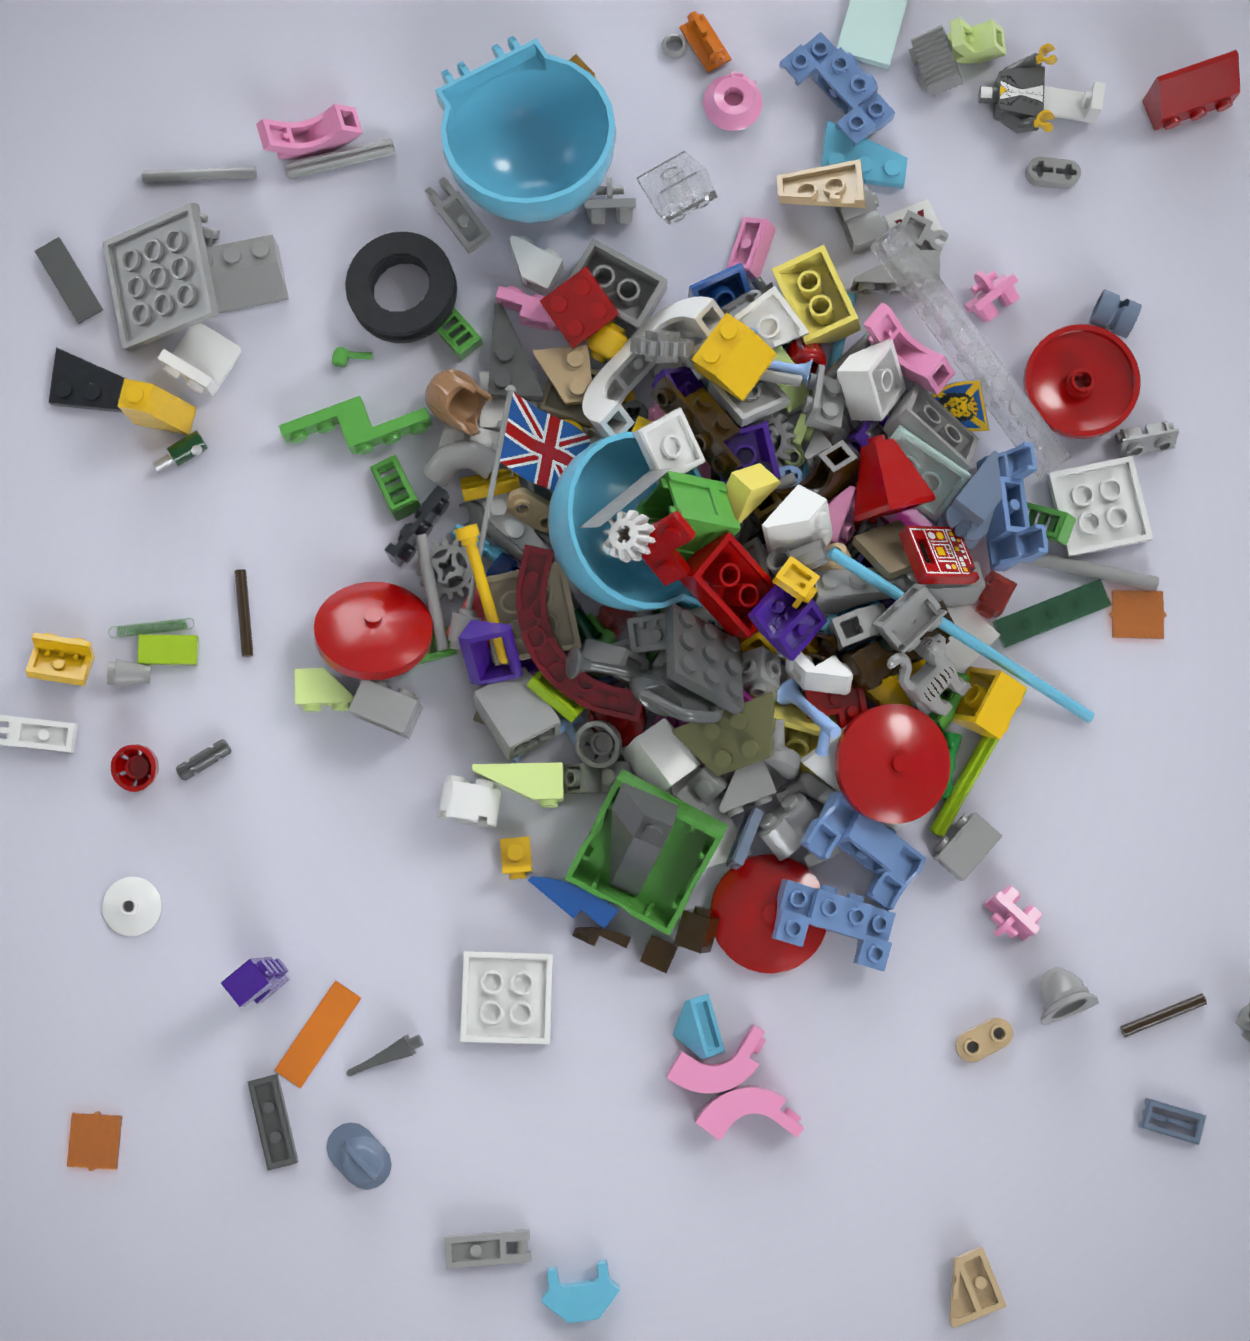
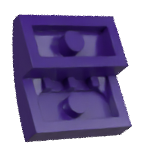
(785, 626)

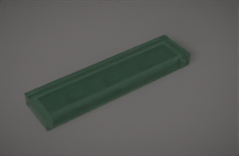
(1052, 613)

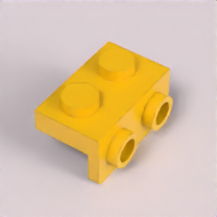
(60, 659)

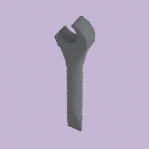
(476, 516)

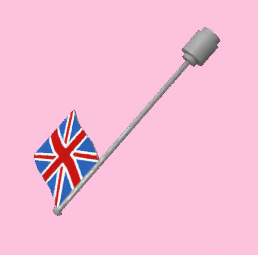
(537, 450)

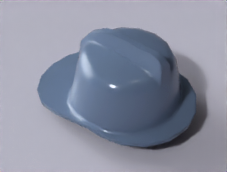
(359, 1156)

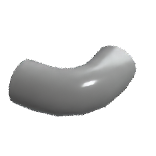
(457, 456)

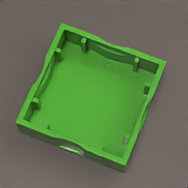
(674, 872)

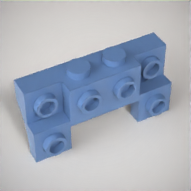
(843, 83)
(1009, 533)
(870, 844)
(824, 908)

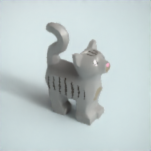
(931, 679)

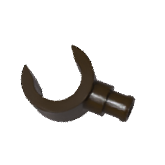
(828, 647)

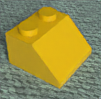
(733, 357)
(989, 702)

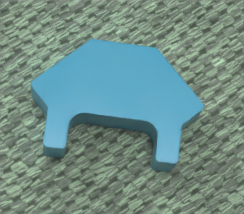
(580, 1299)

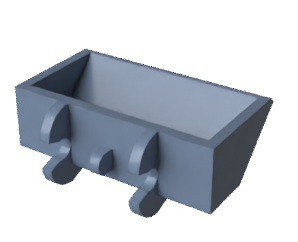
(975, 504)

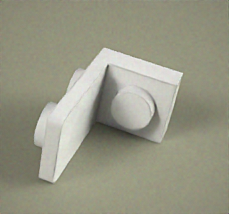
(1074, 104)

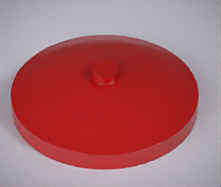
(1082, 381)
(373, 630)
(892, 763)
(748, 911)

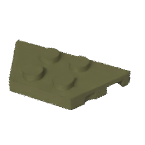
(735, 738)

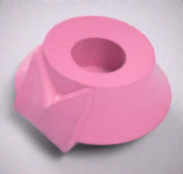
(732, 102)

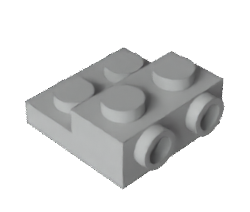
(761, 402)

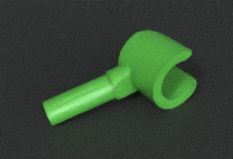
(341, 356)
(606, 635)

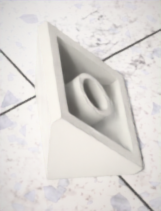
(660, 756)

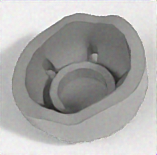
(603, 742)

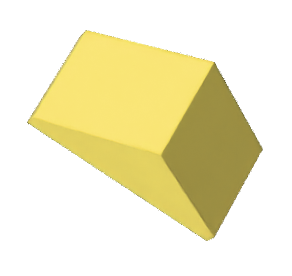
(749, 489)

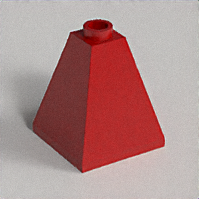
(887, 481)

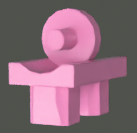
(1001, 288)
(1010, 917)

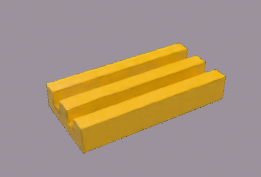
(477, 487)

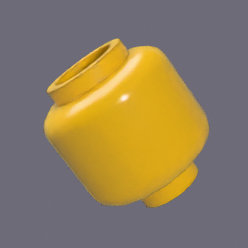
(606, 342)

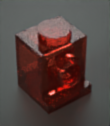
(995, 595)
(614, 619)

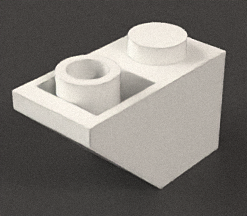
(537, 267)

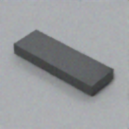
(69, 280)
(273, 1122)

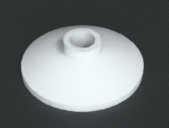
(146, 906)

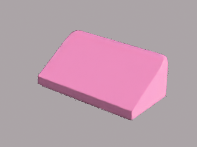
(752, 245)

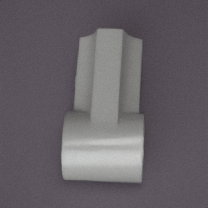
(810, 554)

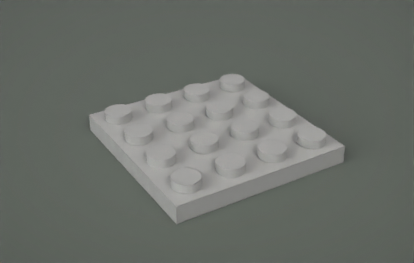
(160, 277)

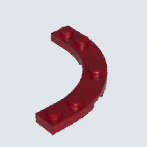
(546, 651)

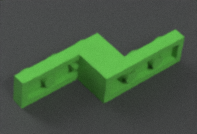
(356, 426)

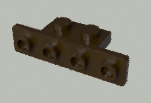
(707, 421)

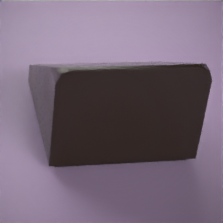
(658, 953)

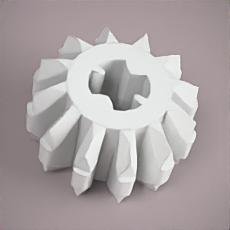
(619, 541)

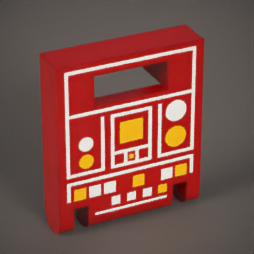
(947, 555)

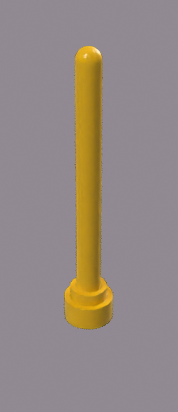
(468, 537)

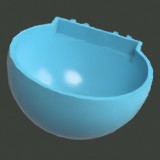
(526, 133)
(581, 492)

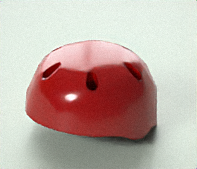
(136, 767)

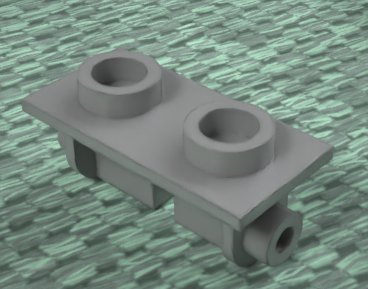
(1158, 438)

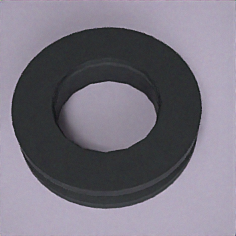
(385, 253)

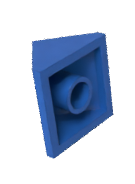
(723, 286)

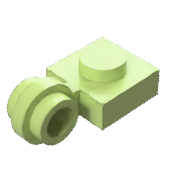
(803, 434)

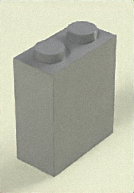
(516, 715)

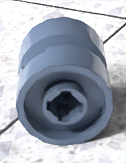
(1115, 313)

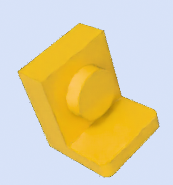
(797, 581)
(516, 857)

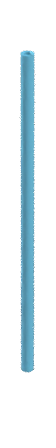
(967, 639)

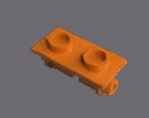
(704, 42)

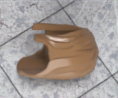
(456, 400)

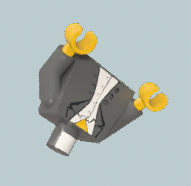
(1020, 93)

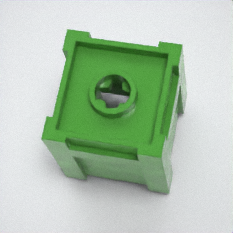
(699, 501)

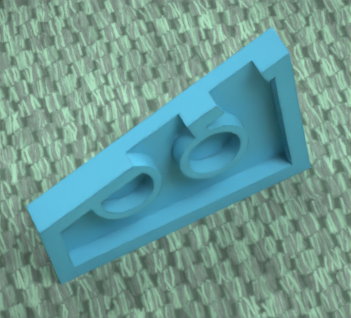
(878, 163)

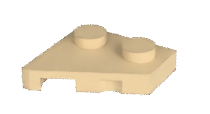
(567, 371)
(973, 1288)

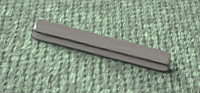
(339, 158)

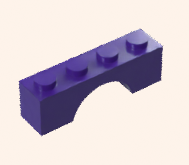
(256, 980)

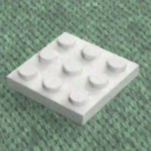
(1105, 503)
(506, 997)

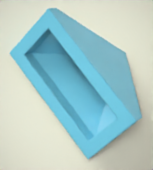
(699, 1028)

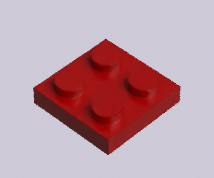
(579, 307)

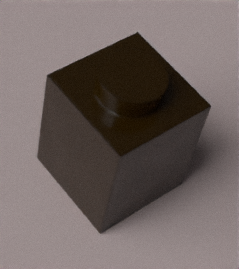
(697, 930)

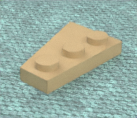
(824, 186)

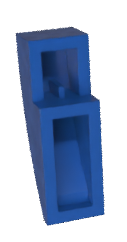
(574, 899)

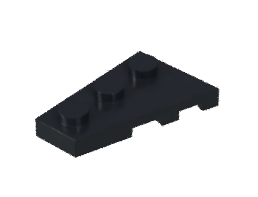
(83, 384)
(434, 505)

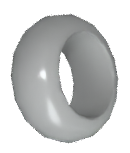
(674, 37)

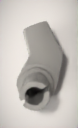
(783, 760)
(809, 786)

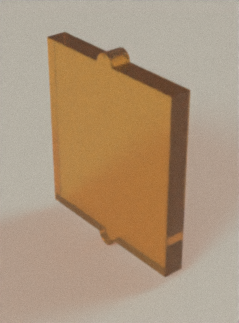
(1137, 614)
(94, 1141)

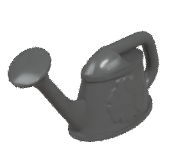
(652, 689)

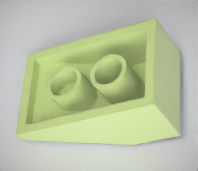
(534, 781)

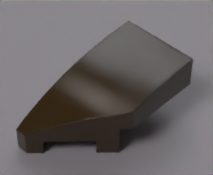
(591, 934)

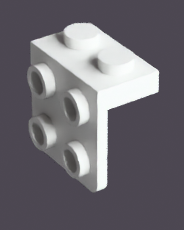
(201, 359)

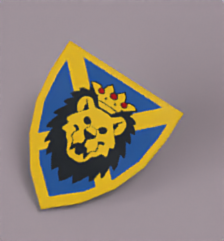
(966, 403)

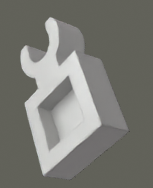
(920, 231)

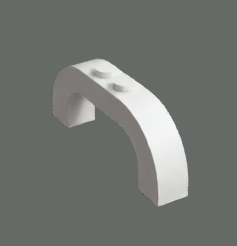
(626, 369)

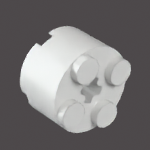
(469, 802)

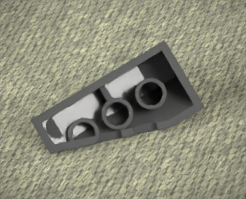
(637, 836)

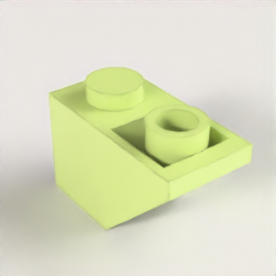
(319, 688)

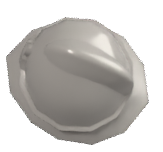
(1064, 995)

